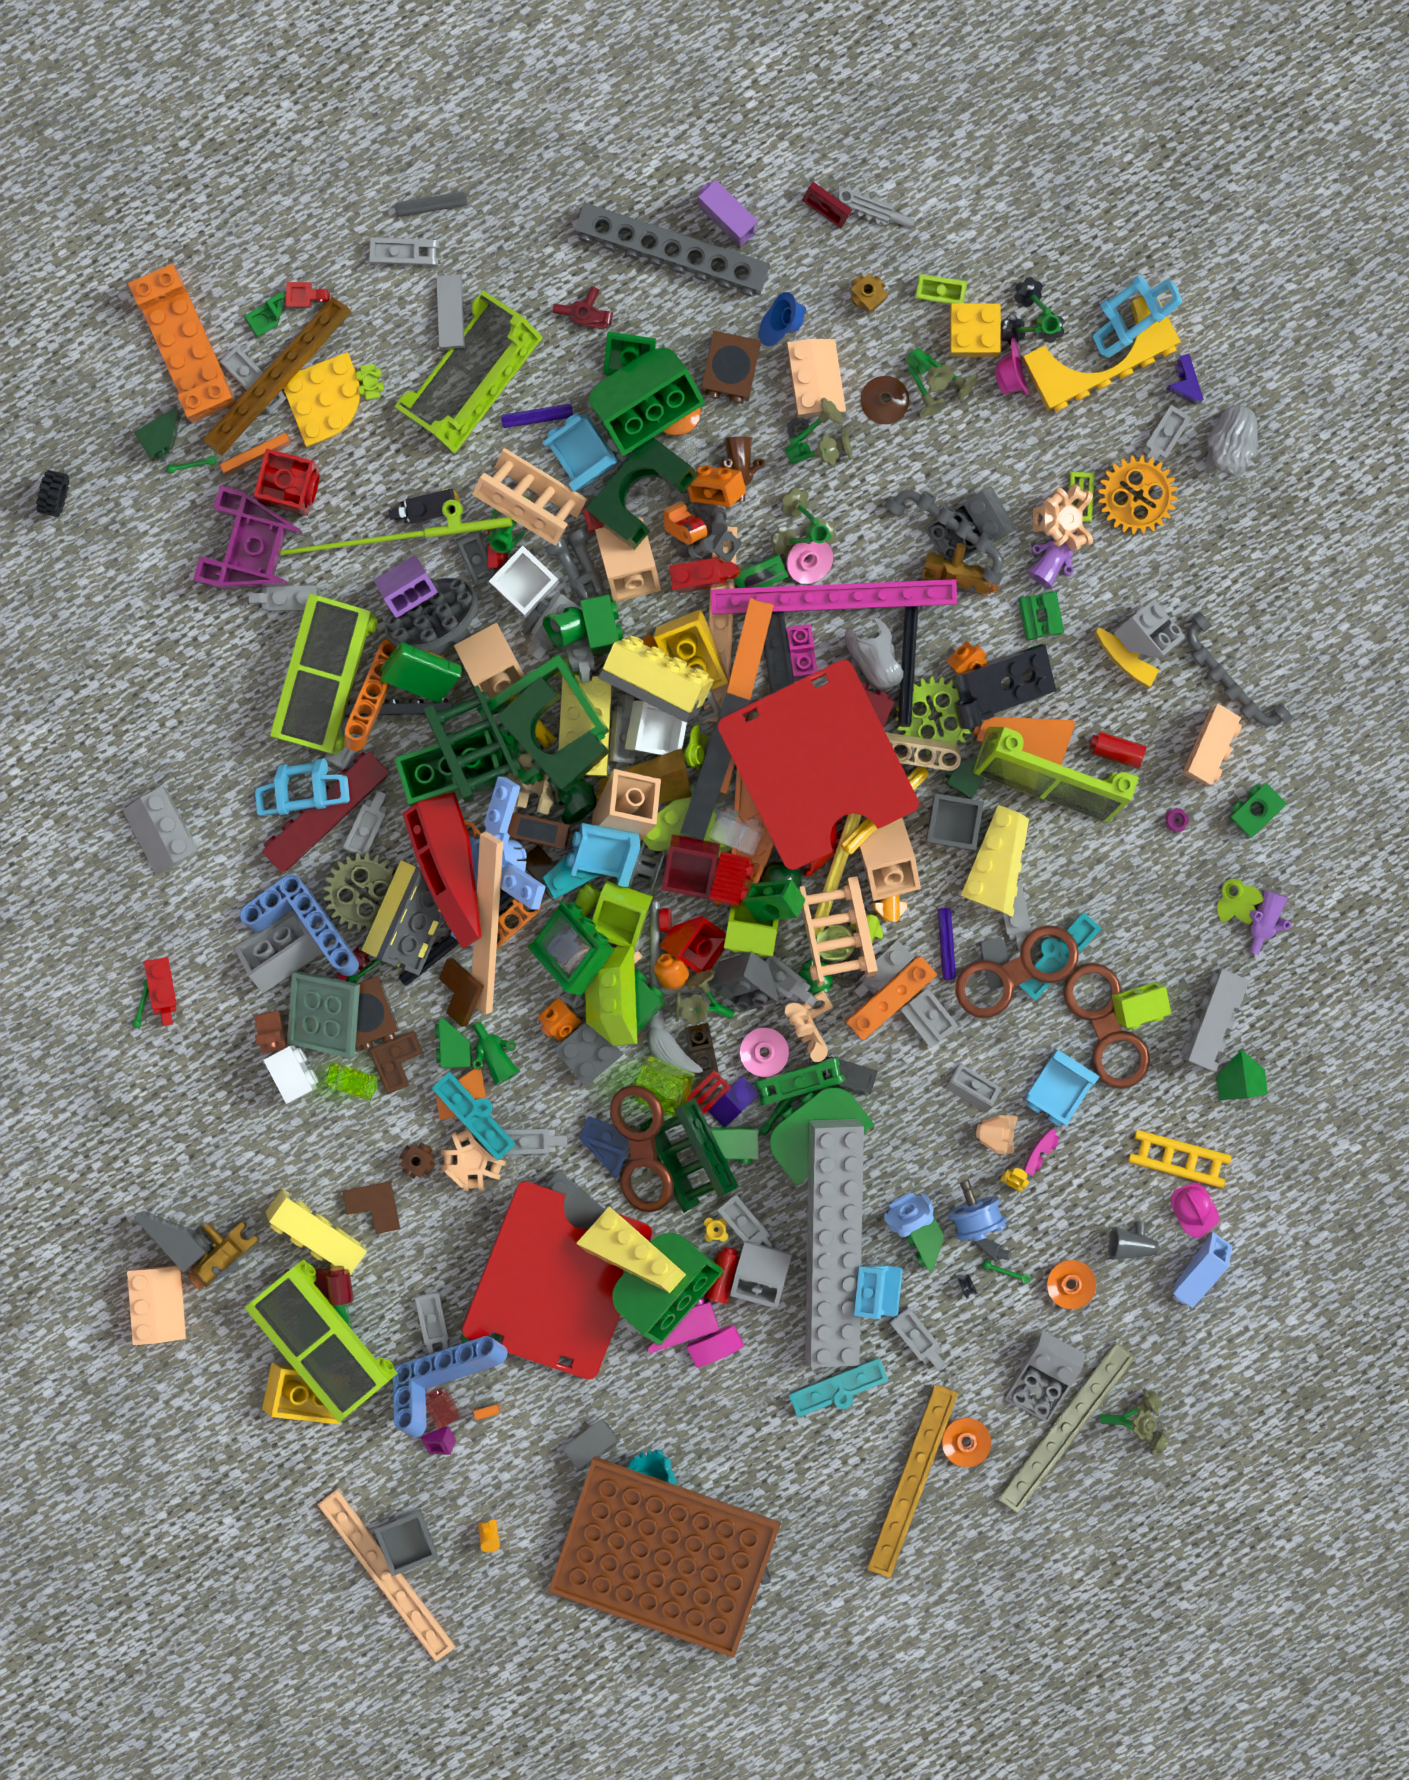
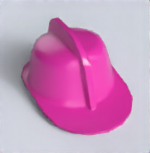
(1010, 372)
(1194, 1209)

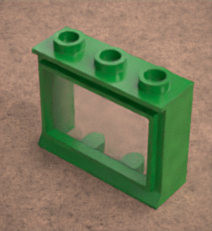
(571, 948)

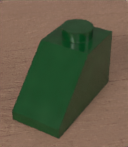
(160, 434)
(963, 780)

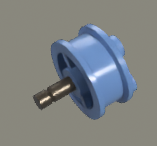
(976, 1216)

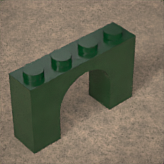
(648, 460)
(521, 721)

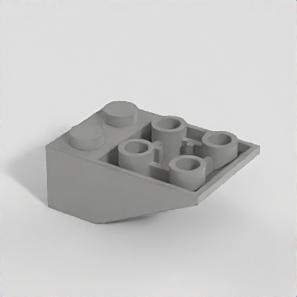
(1045, 1376)

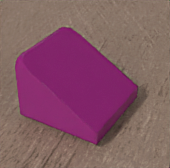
(439, 1441)

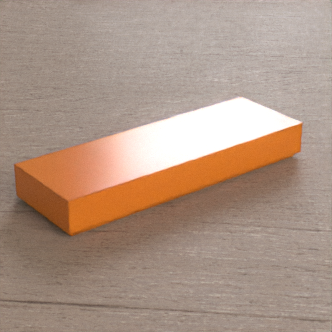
(255, 454)

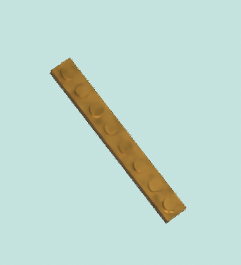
(277, 376)
(912, 1480)

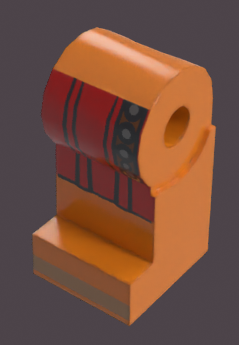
(683, 524)

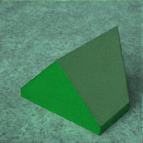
(1241, 1078)

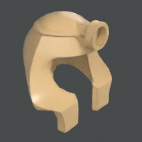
(542, 788)

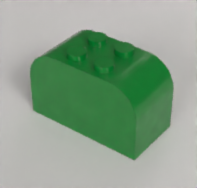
(644, 398)
(428, 775)
(791, 1135)
(655, 1310)

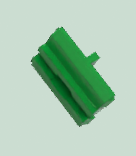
(1028, 609)

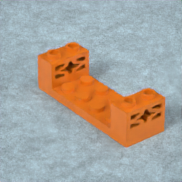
(182, 343)

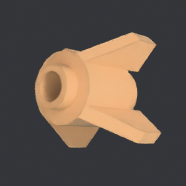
(998, 1133)

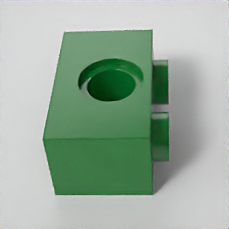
(1270, 804)
(774, 900)

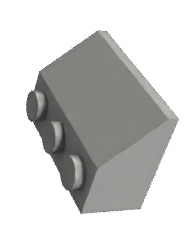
(160, 830)
(277, 951)

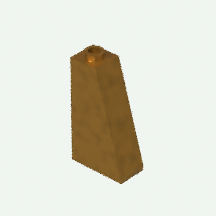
(669, 769)

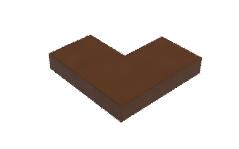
(465, 989)
(388, 1060)
(378, 1199)

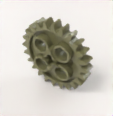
(349, 909)

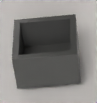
(954, 822)
(587, 1053)
(406, 1542)

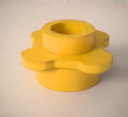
(710, 1234)

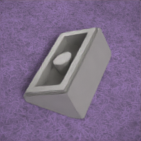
(973, 1088)

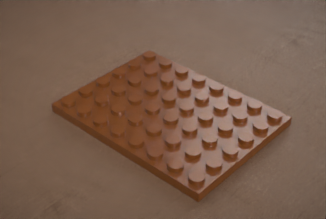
(664, 1556)

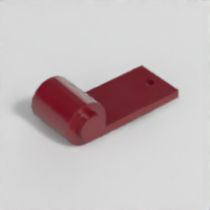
(334, 1284)

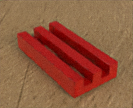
(720, 1080)

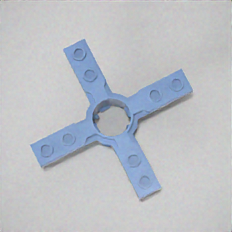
(513, 874)

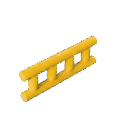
(1166, 1166)

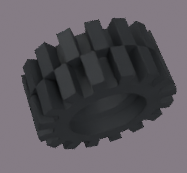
(52, 493)

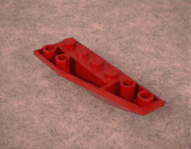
(446, 862)

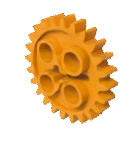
(1124, 511)

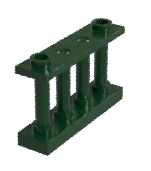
(457, 763)
(706, 1149)

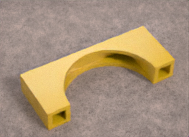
(1061, 384)

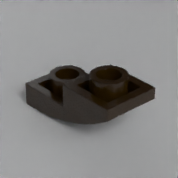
(539, 864)
(701, 1048)

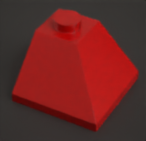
(695, 943)

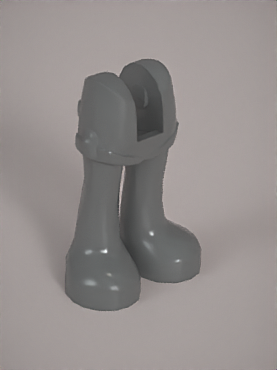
(578, 543)

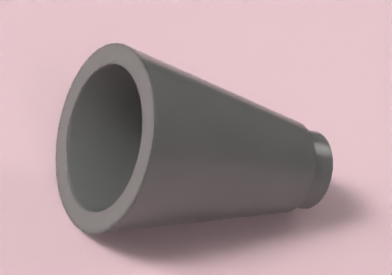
(1127, 1244)

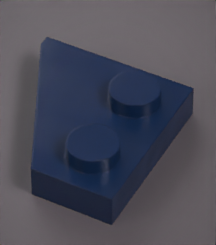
(605, 1143)

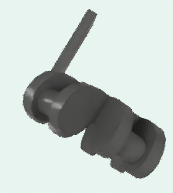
(716, 535)

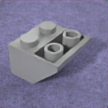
(1150, 632)
(761, 1274)

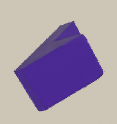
(1189, 387)
(733, 1102)

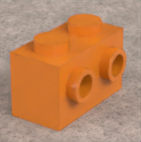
(717, 486)

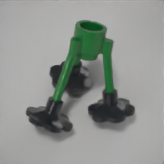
(1047, 324)

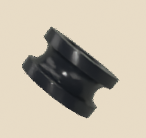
(797, 421)
(967, 1286)

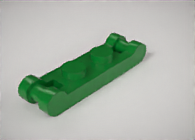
(799, 1081)

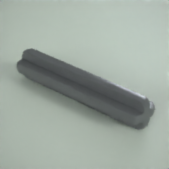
(431, 204)

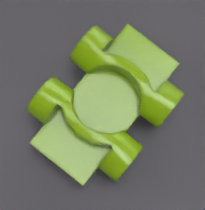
(370, 386)

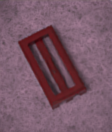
(827, 205)

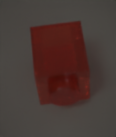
(442, 1408)

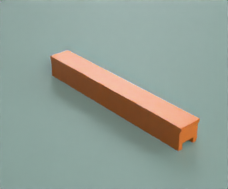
(748, 659)

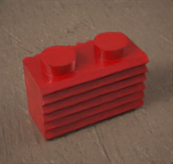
(731, 879)

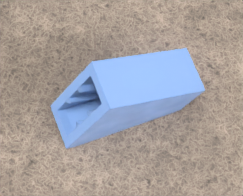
(1203, 1270)

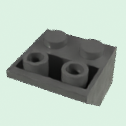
(745, 981)

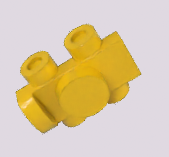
(1015, 1178)

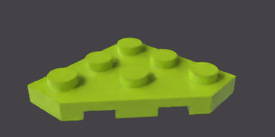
(670, 822)

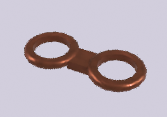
(1017, 971)
(1106, 1026)
(642, 1148)

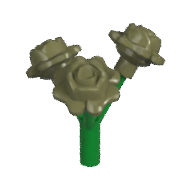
(1144, 1423)

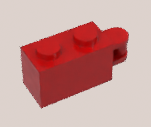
(702, 575)

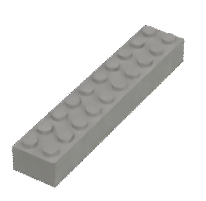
(833, 1241)

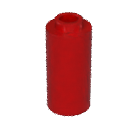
(1117, 749)
(721, 1289)

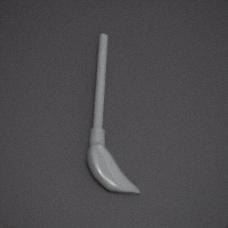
(659, 1040)

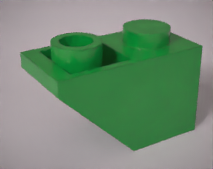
(454, 1046)
(928, 1243)

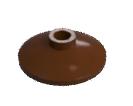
(884, 412)

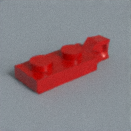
(161, 989)

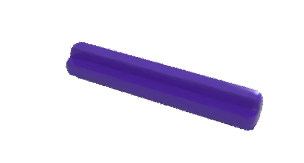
(536, 415)
(946, 944)

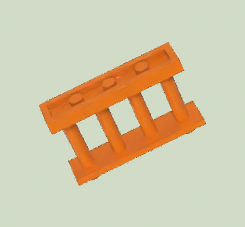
(891, 998)

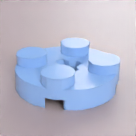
(920, 1214)

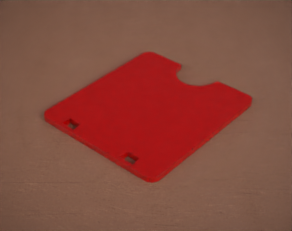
(816, 761)
(545, 1288)

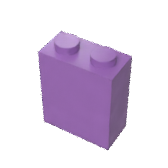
(727, 212)
(405, 586)

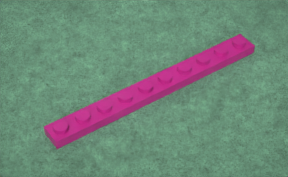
(837, 596)

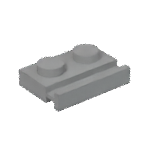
(929, 1018)

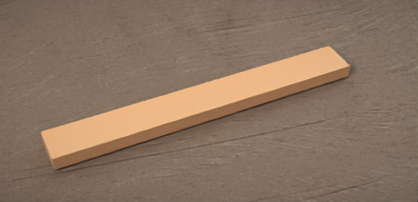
(721, 628)
(488, 905)
(394, 1587)

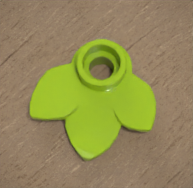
(694, 753)
(1239, 904)

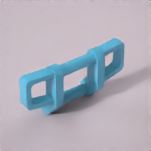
(1117, 322)
(319, 775)

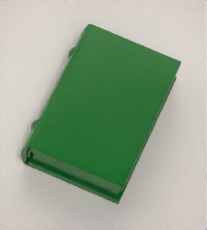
(420, 672)

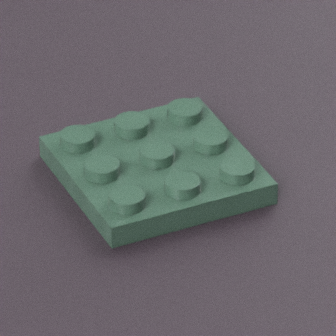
(323, 1014)

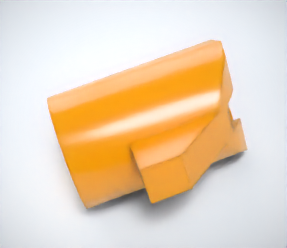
(890, 908)
(489, 1536)

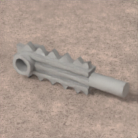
(871, 207)

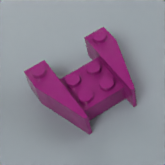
(252, 545)

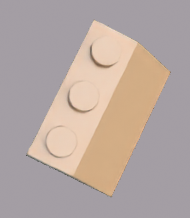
(815, 375)
(1212, 745)
(156, 1304)

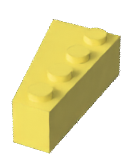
(998, 862)
(314, 1232)
(626, 1248)

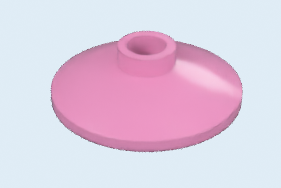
(814, 567)
(777, 1055)

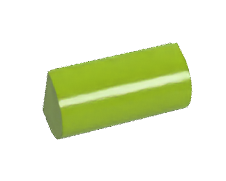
(940, 289)

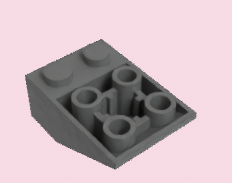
(984, 512)

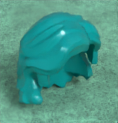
(654, 1465)

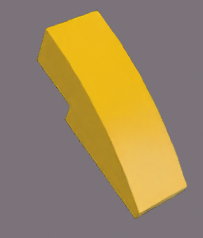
(1126, 661)

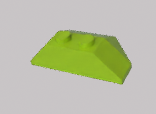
(613, 999)

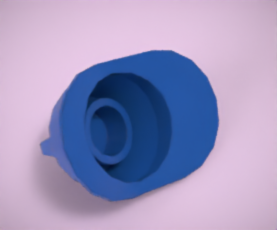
(782, 318)

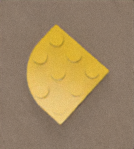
(324, 398)

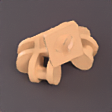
(1064, 519)
(805, 1027)
(470, 1161)

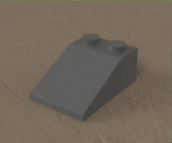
(579, 1207)
(177, 1241)

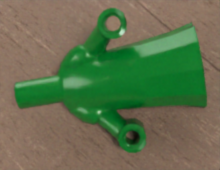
(497, 1060)

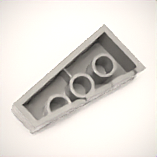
(1215, 1019)

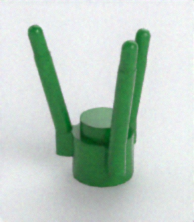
(502, 538)

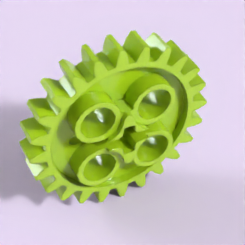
(933, 690)

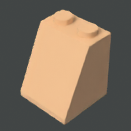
(628, 570)
(489, 660)
(628, 803)
(889, 861)

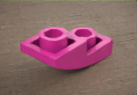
(801, 651)
(1046, 1142)
(715, 1346)

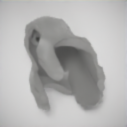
(1233, 440)
(875, 657)

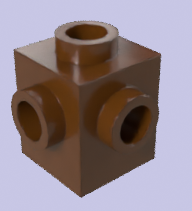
(421, 1151)

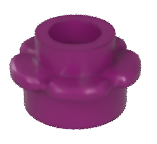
(1171, 824)

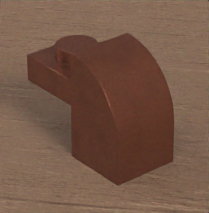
(270, 1032)

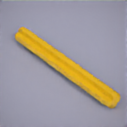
(867, 827)

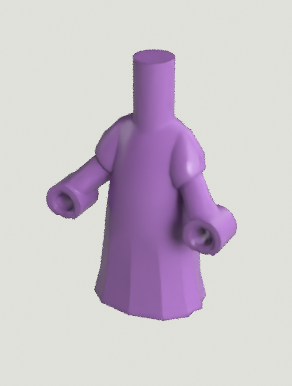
(1050, 563)
(1265, 919)

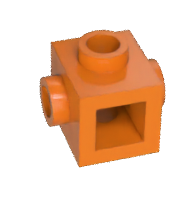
(966, 658)
(559, 1020)

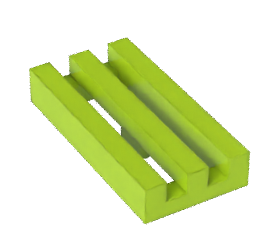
(1081, 475)

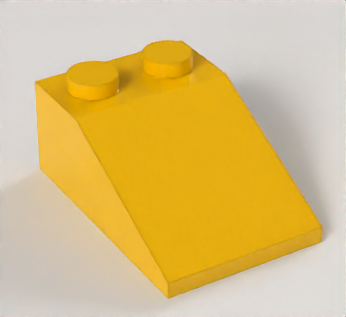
(693, 642)
(292, 1398)

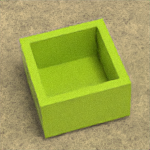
(621, 914)
(749, 935)

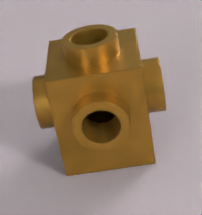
(870, 301)

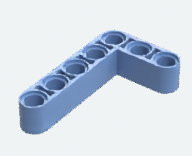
(311, 917)
(436, 1369)

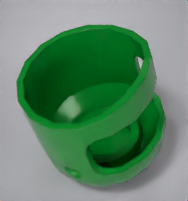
(571, 627)

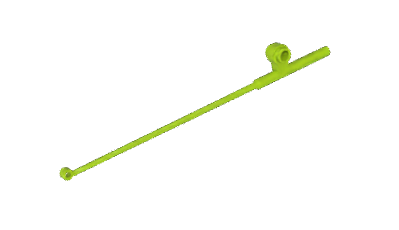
(454, 526)

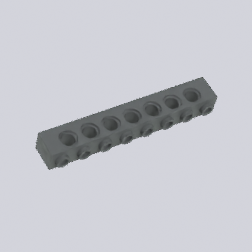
(733, 261)

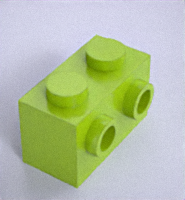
(1141, 1005)

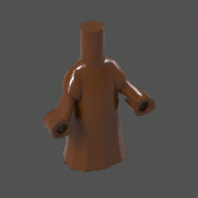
(740, 457)

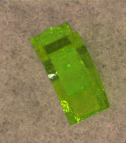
(351, 1081)

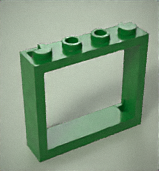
(546, 671)

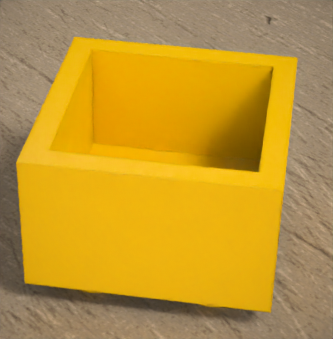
(975, 330)

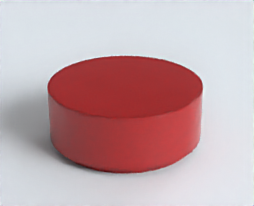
(665, 919)

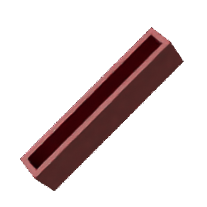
(315, 823)

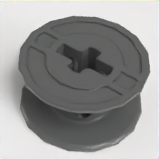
(647, 868)

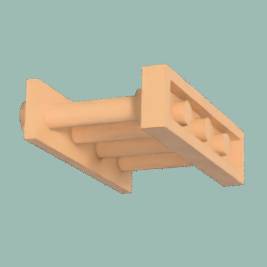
(521, 509)
(861, 938)

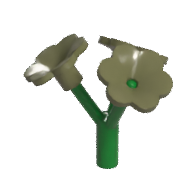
(696, 1008)

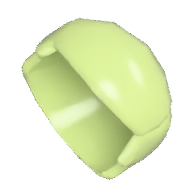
(832, 933)

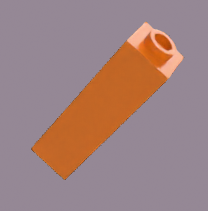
(1040, 736)

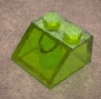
(667, 1082)

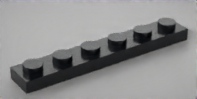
(414, 707)

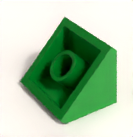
(624, 349)

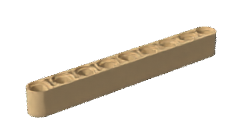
(914, 745)

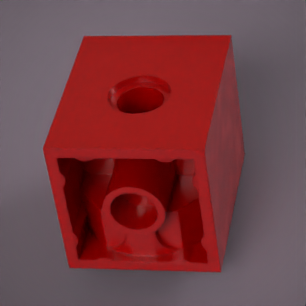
(287, 482)

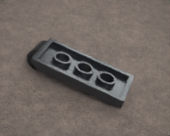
(982, 691)

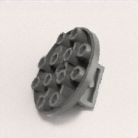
(437, 621)

